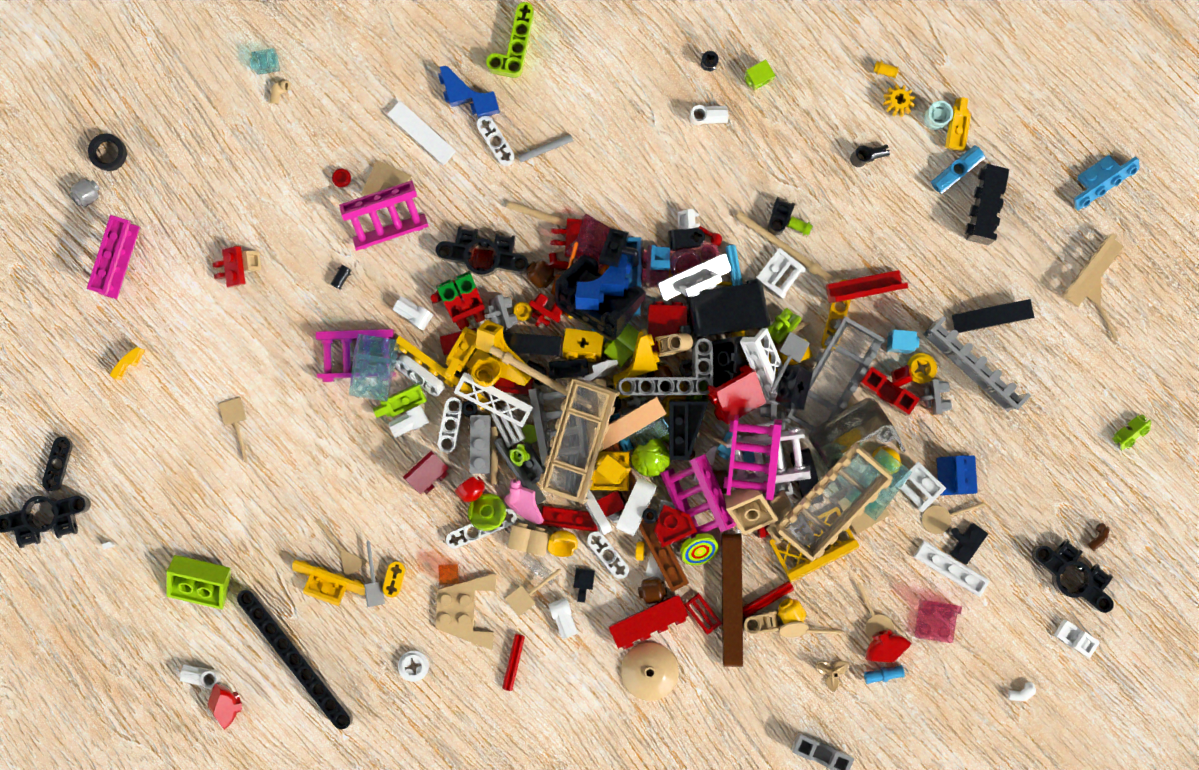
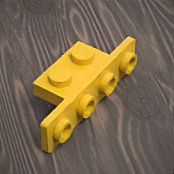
(326, 585)

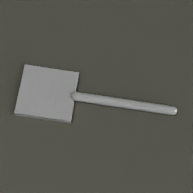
(794, 348)
(373, 590)

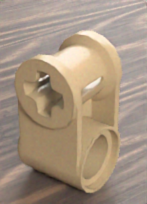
(673, 344)
(762, 622)

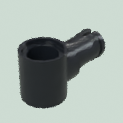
(869, 154)

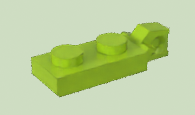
(401, 401)

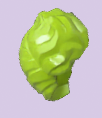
(651, 458)

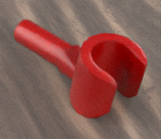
(716, 237)

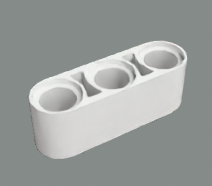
(446, 434)
(635, 506)

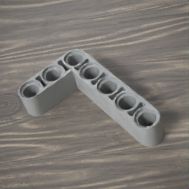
(673, 382)

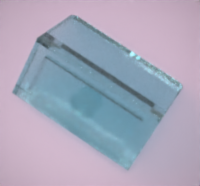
(652, 431)

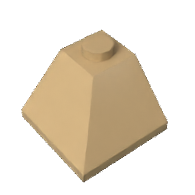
(384, 177)
(749, 510)

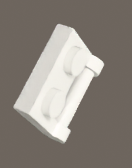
(776, 268)
(926, 483)

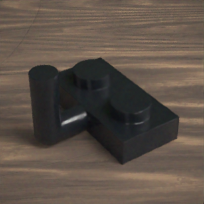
(615, 247)
(967, 542)

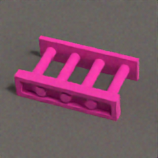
(379, 200)
(113, 257)
(345, 338)
(769, 468)
(711, 490)

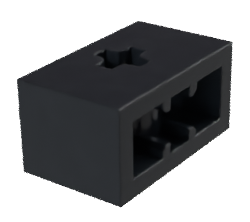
(794, 387)

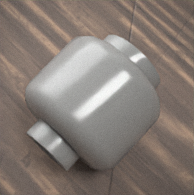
(84, 192)

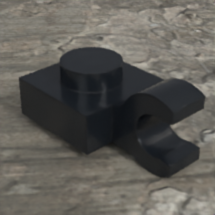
(583, 580)

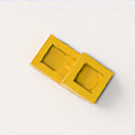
(132, 358)

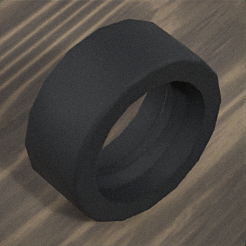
(95, 143)

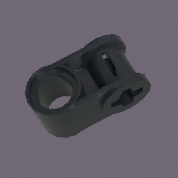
(781, 212)
(682, 238)

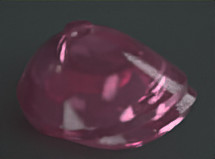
(683, 259)

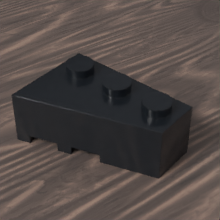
(684, 425)

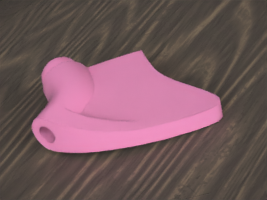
(523, 502)

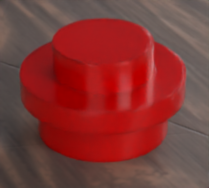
(341, 178)

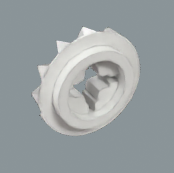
(409, 674)

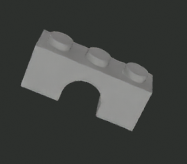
(480, 444)
(821, 753)

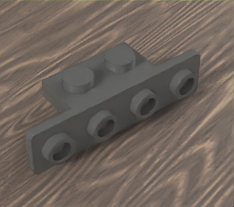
(527, 473)

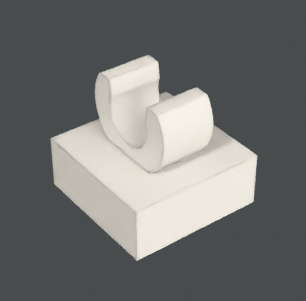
(686, 219)

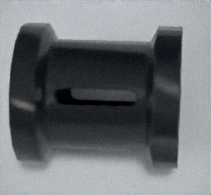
(712, 56)
(682, 370)

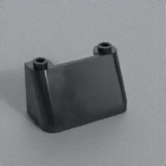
(728, 310)
(613, 312)

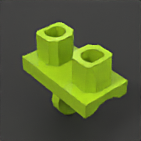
(783, 324)

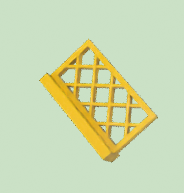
(808, 566)

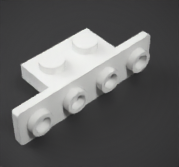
(696, 278)

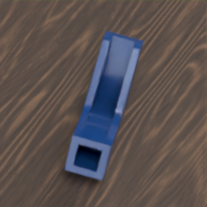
(459, 93)
(611, 283)

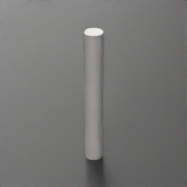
(545, 148)

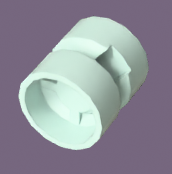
(938, 115)

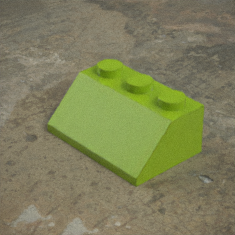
(198, 581)

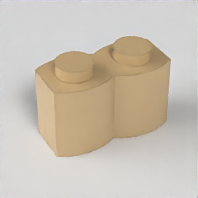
(528, 540)

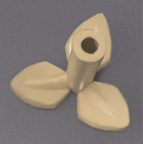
(832, 680)

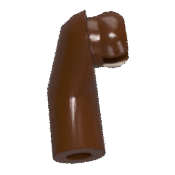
(1101, 538)

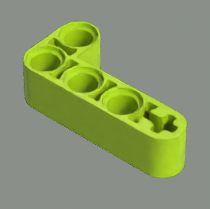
(515, 40)

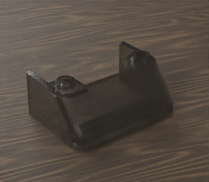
(852, 427)

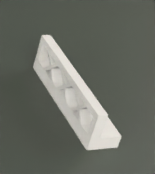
(758, 360)
(500, 395)

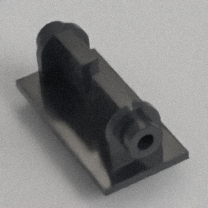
(568, 368)

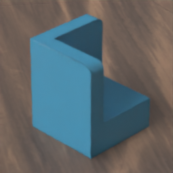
(660, 258)

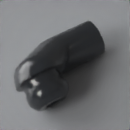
(539, 368)

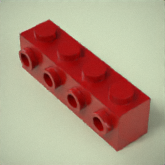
(648, 621)

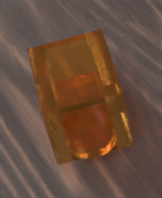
(449, 573)

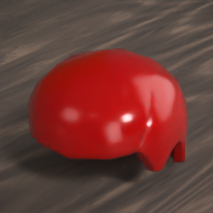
(470, 489)

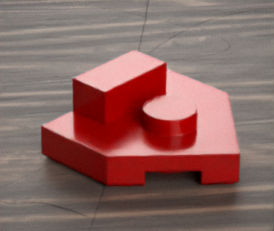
(673, 526)

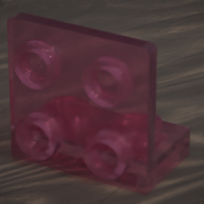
(590, 239)
(649, 276)
(936, 621)

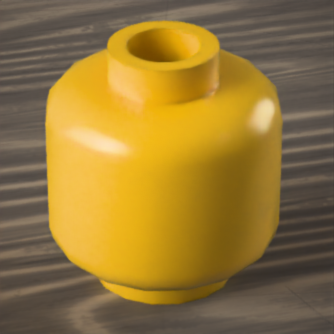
(791, 611)

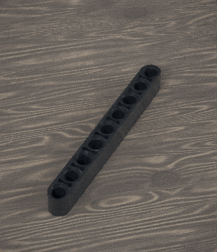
(293, 648)

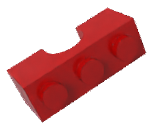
(884, 389)

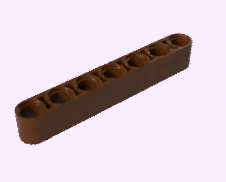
(732, 600)

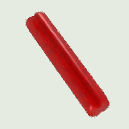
(767, 599)
(513, 662)

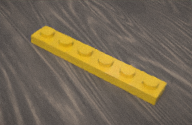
(436, 368)

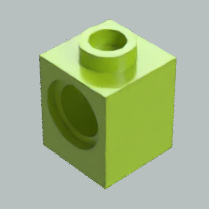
(759, 75)

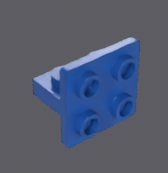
(957, 474)

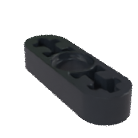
(58, 479)

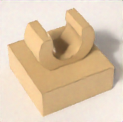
(251, 261)

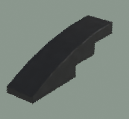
(993, 316)
(533, 344)

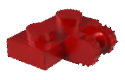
(571, 232)
(233, 267)

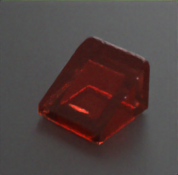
(482, 259)

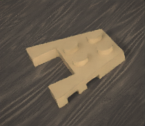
(457, 608)

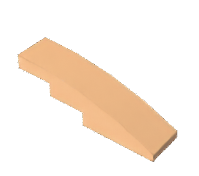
(633, 421)

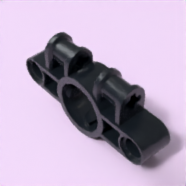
(461, 252)
(64, 516)
(1091, 590)

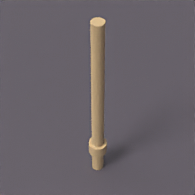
(814, 268)
(508, 358)

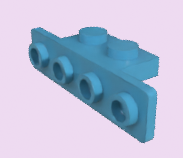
(1103, 177)

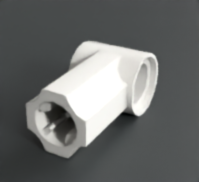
(711, 114)
(416, 315)
(411, 420)
(562, 614)
(198, 676)

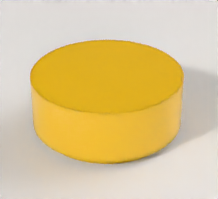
(522, 311)
(640, 551)

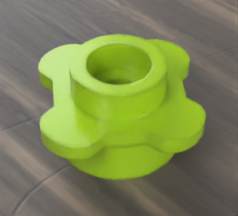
(514, 455)

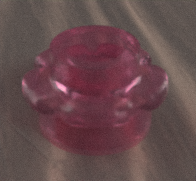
(706, 249)

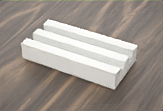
(509, 443)

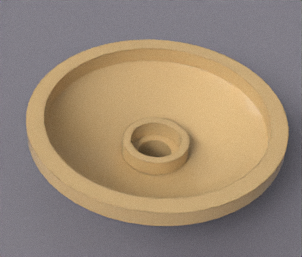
(645, 657)

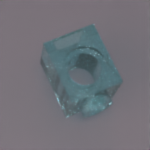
(264, 61)

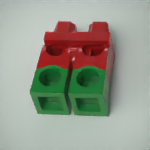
(464, 306)

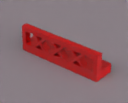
(865, 286)

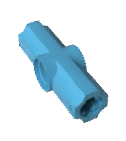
(949, 176)

